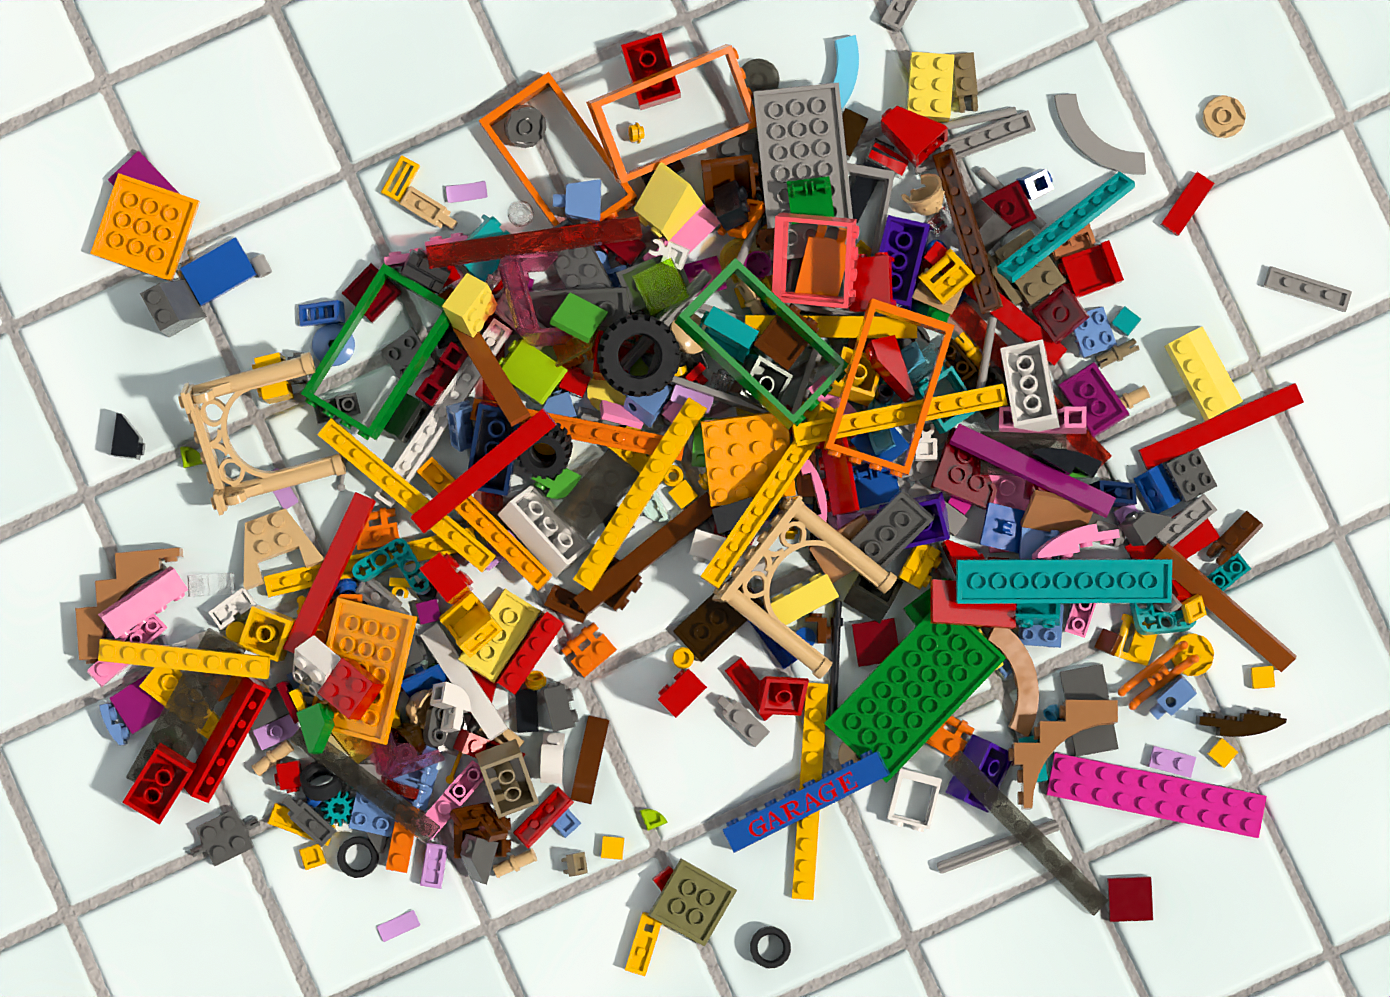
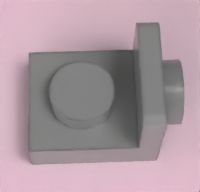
(1104, 526)

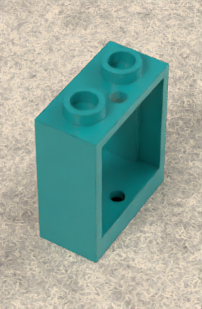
(729, 333)
(957, 385)

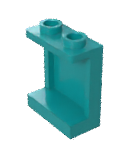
(488, 228)
(1038, 614)

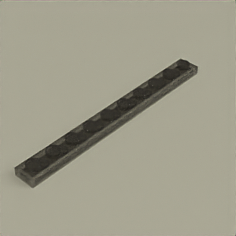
(1026, 832)

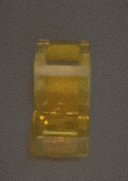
(729, 253)

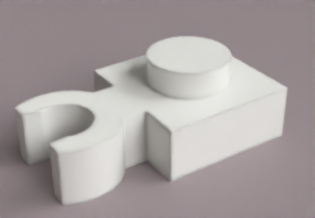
(677, 252)
(927, 446)

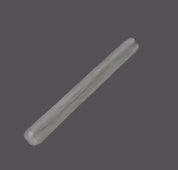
(667, 317)
(990, 849)

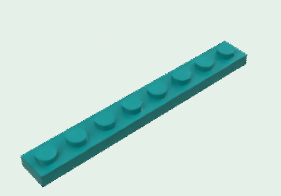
(1065, 227)

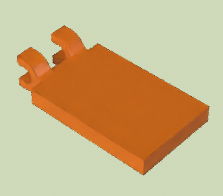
(823, 263)

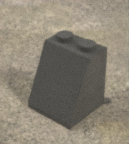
(173, 306)

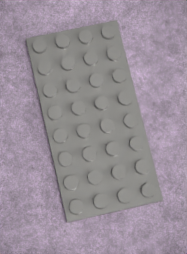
(802, 140)

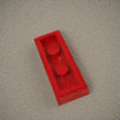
(1187, 203)
(747, 683)
(543, 817)

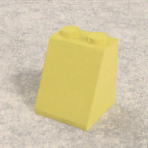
(667, 203)

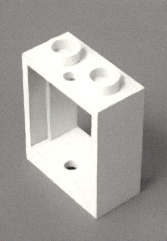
(915, 776)

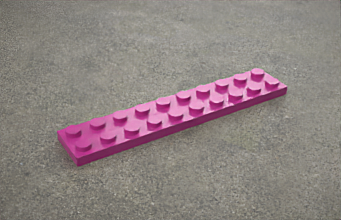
(1156, 795)

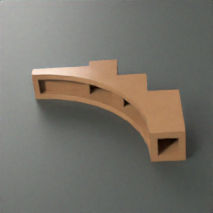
(1076, 717)

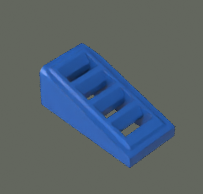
(335, 311)

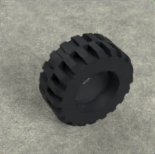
(638, 325)

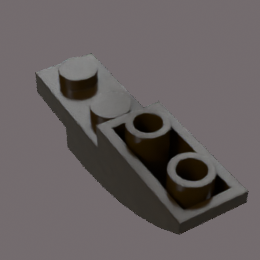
(966, 372)
(1249, 723)

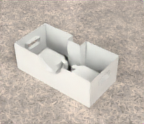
(231, 607)

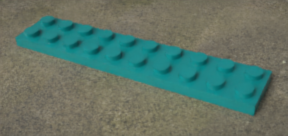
(1063, 581)

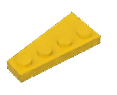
(161, 684)

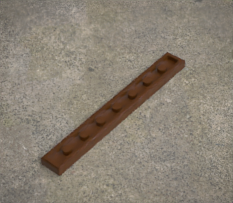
(967, 231)
(646, 554)

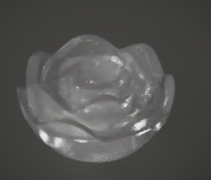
(520, 220)

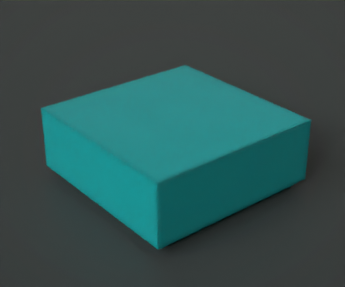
(1126, 321)

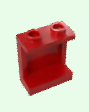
(1091, 270)
(872, 280)

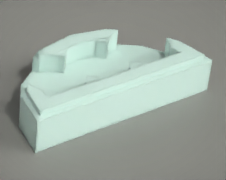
(655, 509)

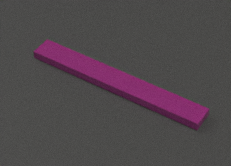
(1032, 470)

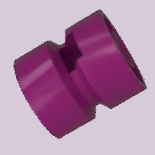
(758, 264)

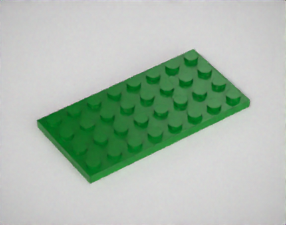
(914, 691)

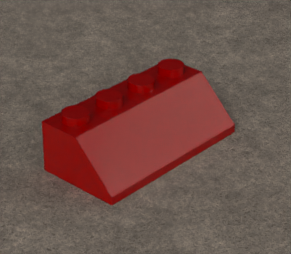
(838, 481)

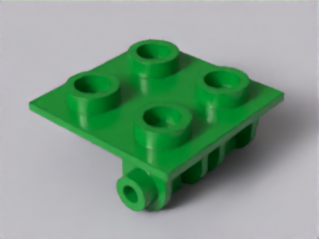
(811, 197)

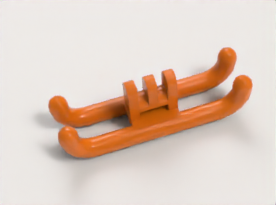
(1157, 674)

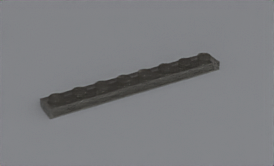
(372, 789)

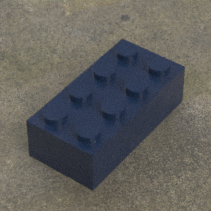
(489, 431)

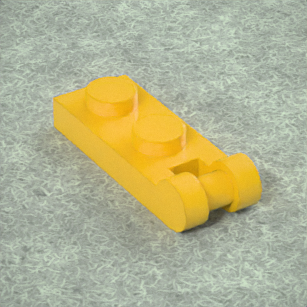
(643, 945)

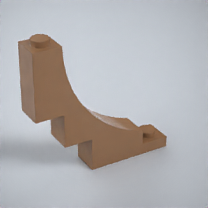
(130, 571)

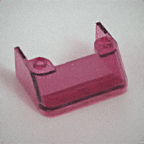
(515, 278)
(403, 758)

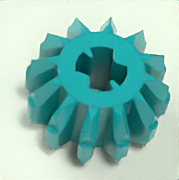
(338, 815)

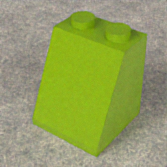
(531, 371)

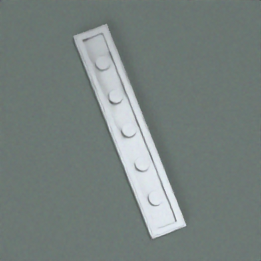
(460, 675)

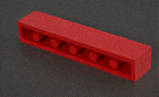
(227, 738)

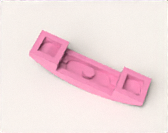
(818, 487)

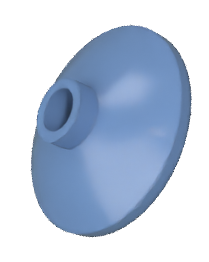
(321, 343)

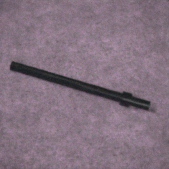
(836, 623)

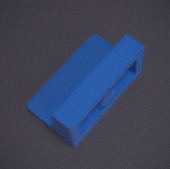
(1157, 489)

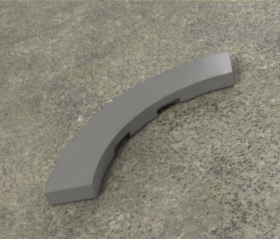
(1091, 144)

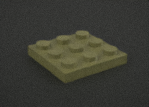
(692, 902)

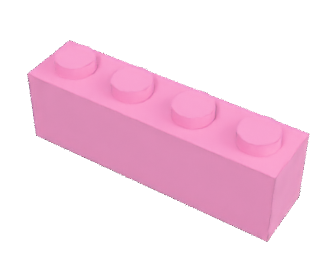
(693, 231)
(143, 602)

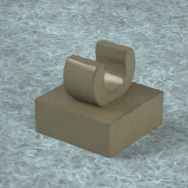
(576, 864)

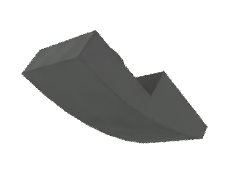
(346, 403)

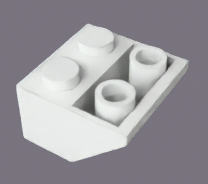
(313, 664)

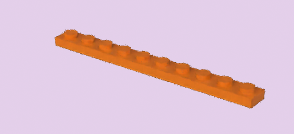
(600, 433)

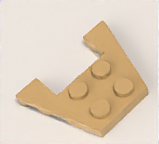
(272, 537)

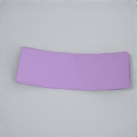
(466, 192)
(681, 394)
(285, 496)
(398, 926)

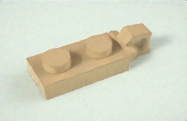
(427, 208)

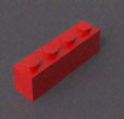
(529, 652)

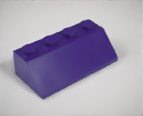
(907, 243)

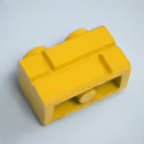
(919, 565)

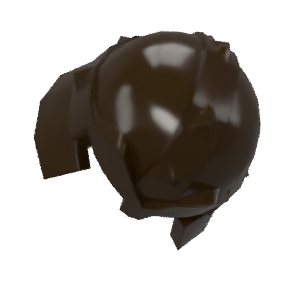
(411, 734)

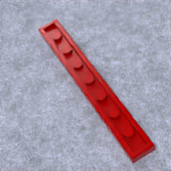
(1008, 315)
(1220, 426)
(483, 470)
(330, 571)

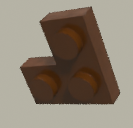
(480, 816)

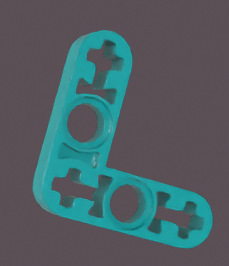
(400, 559)
(1149, 616)

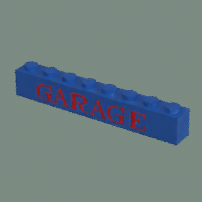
(806, 801)

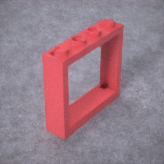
(780, 261)

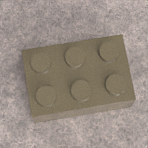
(1040, 279)
(507, 778)

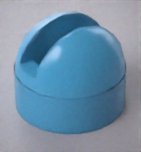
(1051, 713)

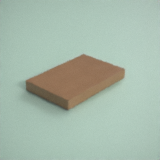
(1051, 512)
(830, 562)

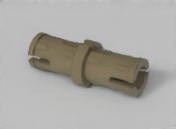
(1117, 353)

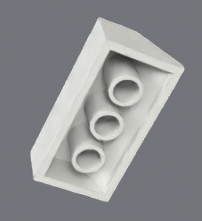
(1030, 386)
(543, 532)
(707, 544)

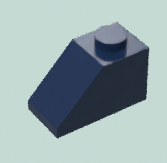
(1123, 492)

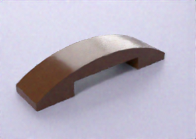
(589, 759)

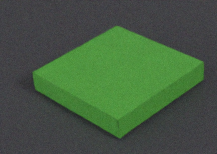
(578, 317)

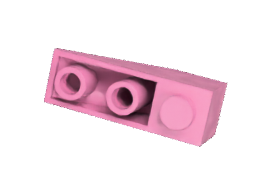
(1079, 618)

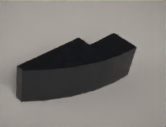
(1068, 460)

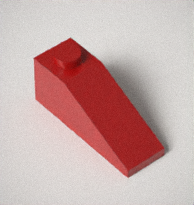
(889, 364)

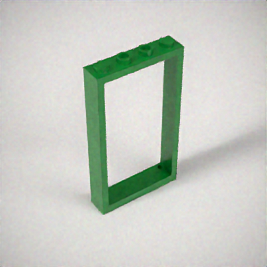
(736, 370)
(411, 371)

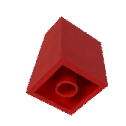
(913, 133)

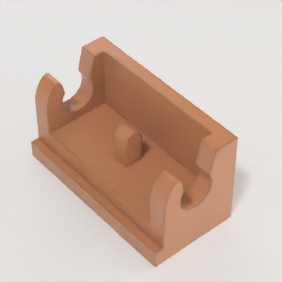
(1080, 241)

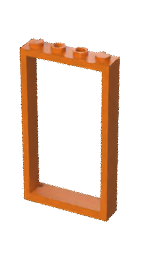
(520, 99)
(605, 133)
(910, 317)

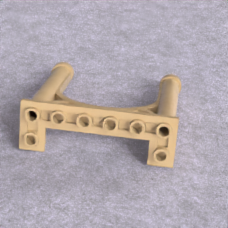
(267, 481)
(766, 619)

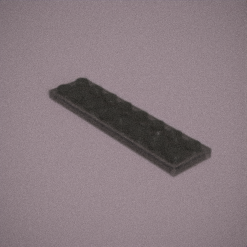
(187, 706)

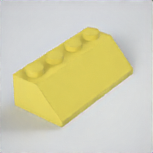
(1203, 373)

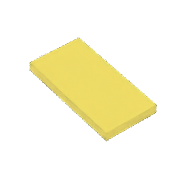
(515, 619)

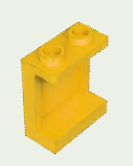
(470, 624)

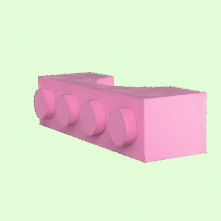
(1071, 421)

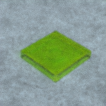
(661, 286)

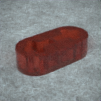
(402, 789)

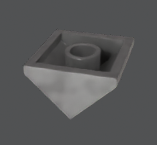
(990, 224)

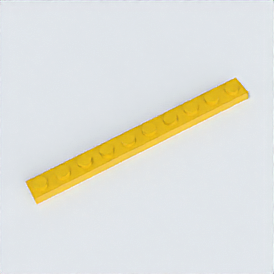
(902, 414)
(404, 493)
(640, 494)
(762, 506)
(303, 577)
(810, 769)

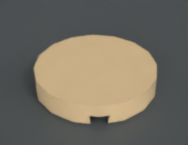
(1224, 116)

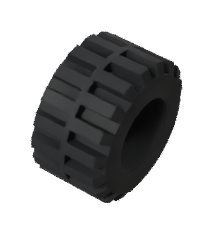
(548, 464)

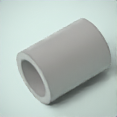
(261, 266)

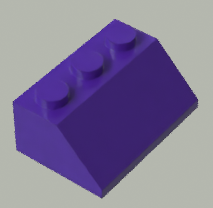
(939, 528)
(991, 761)

